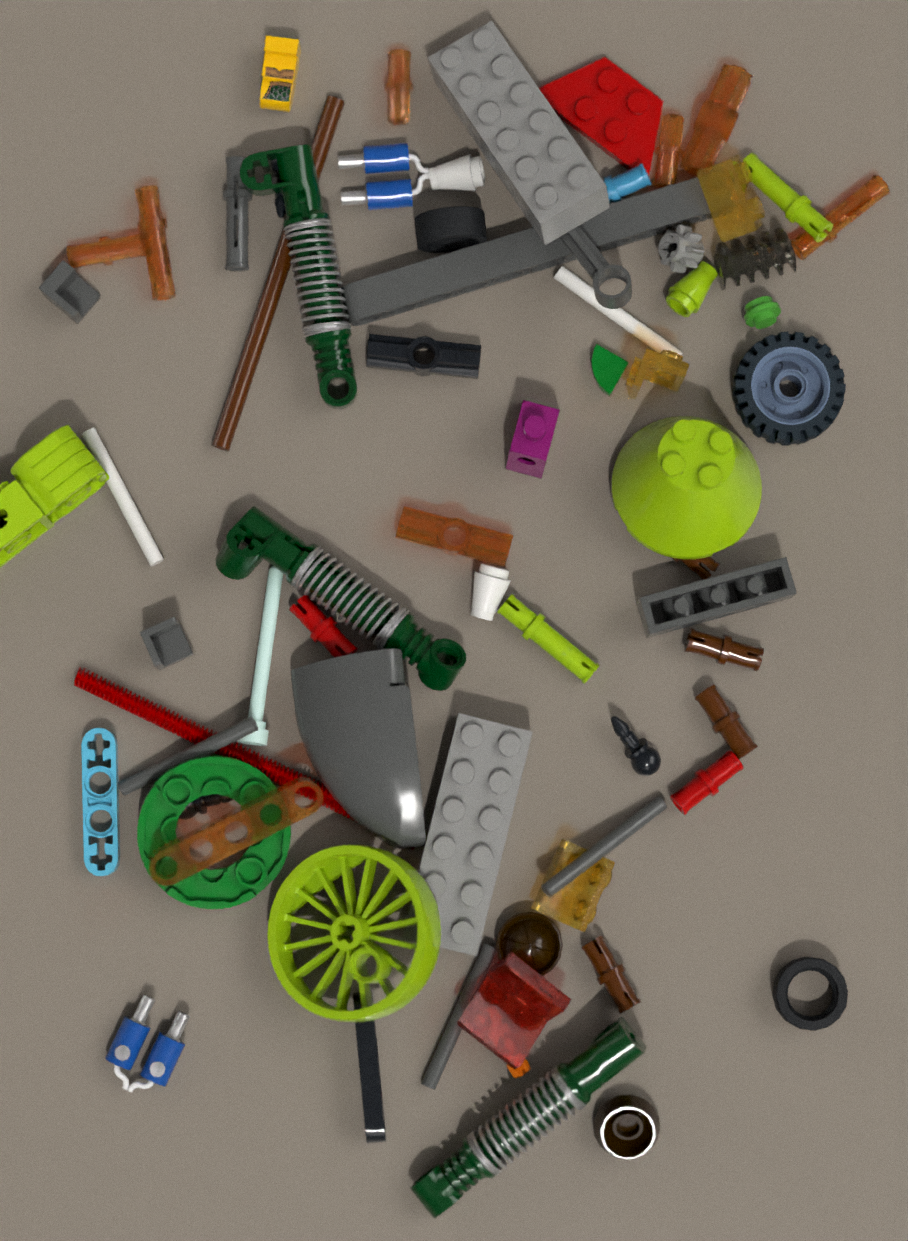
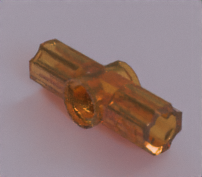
(716, 119)
(429, 529)

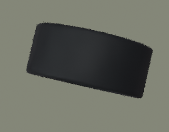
(450, 229)
(838, 986)

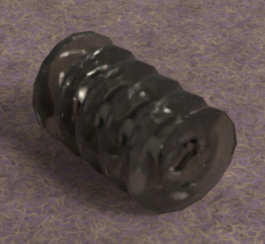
(754, 257)

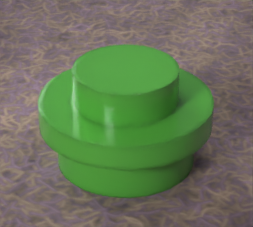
(761, 312)

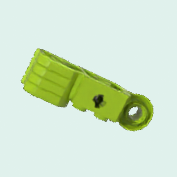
(48, 485)

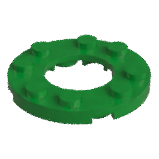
(167, 800)

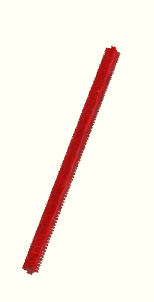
(196, 734)

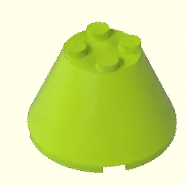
(686, 487)

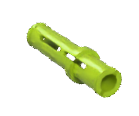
(796, 207)
(547, 638)

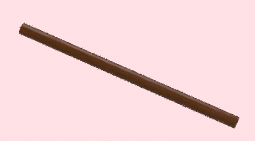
(271, 295)

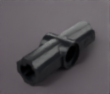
(398, 353)

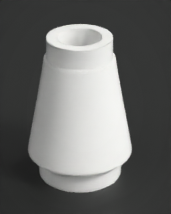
(459, 174)
(488, 590)

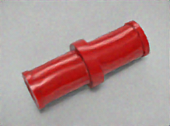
(322, 628)
(706, 782)

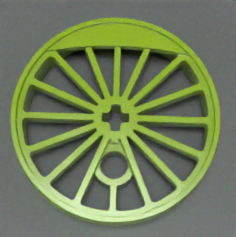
(318, 873)

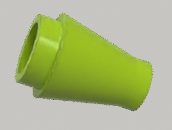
(690, 291)

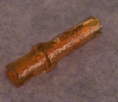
(843, 215)
(156, 250)

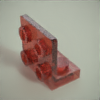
(511, 1009)

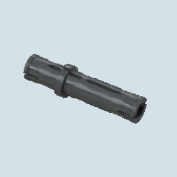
(236, 255)

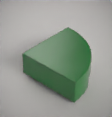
(607, 369)

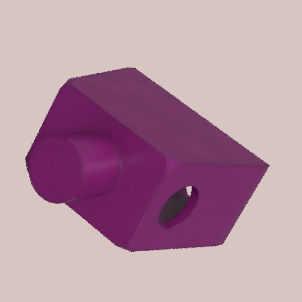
(532, 439)

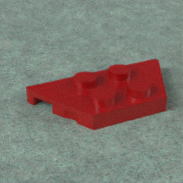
(609, 111)

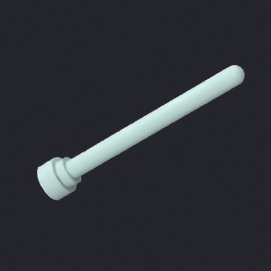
(263, 658)

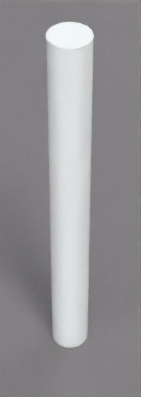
(618, 315)
(123, 498)

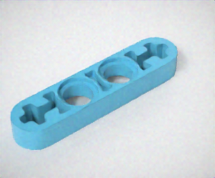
(94, 802)

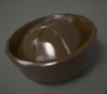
(531, 939)
(630, 1115)

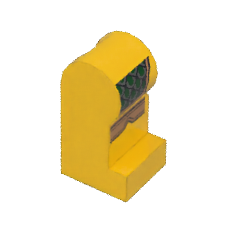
(279, 73)

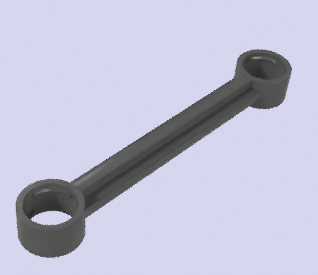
(598, 268)

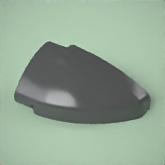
(363, 740)

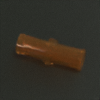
(106, 250)

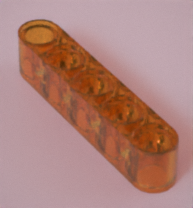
(215, 831)

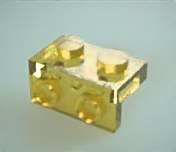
(731, 199)
(658, 368)
(578, 900)

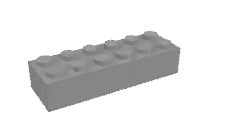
(519, 132)
(471, 827)

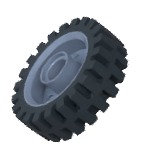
(794, 360)

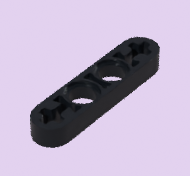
(370, 1077)

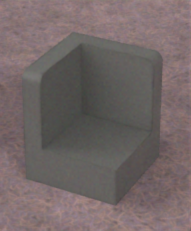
(69, 292)
(166, 643)

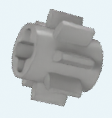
(681, 249)

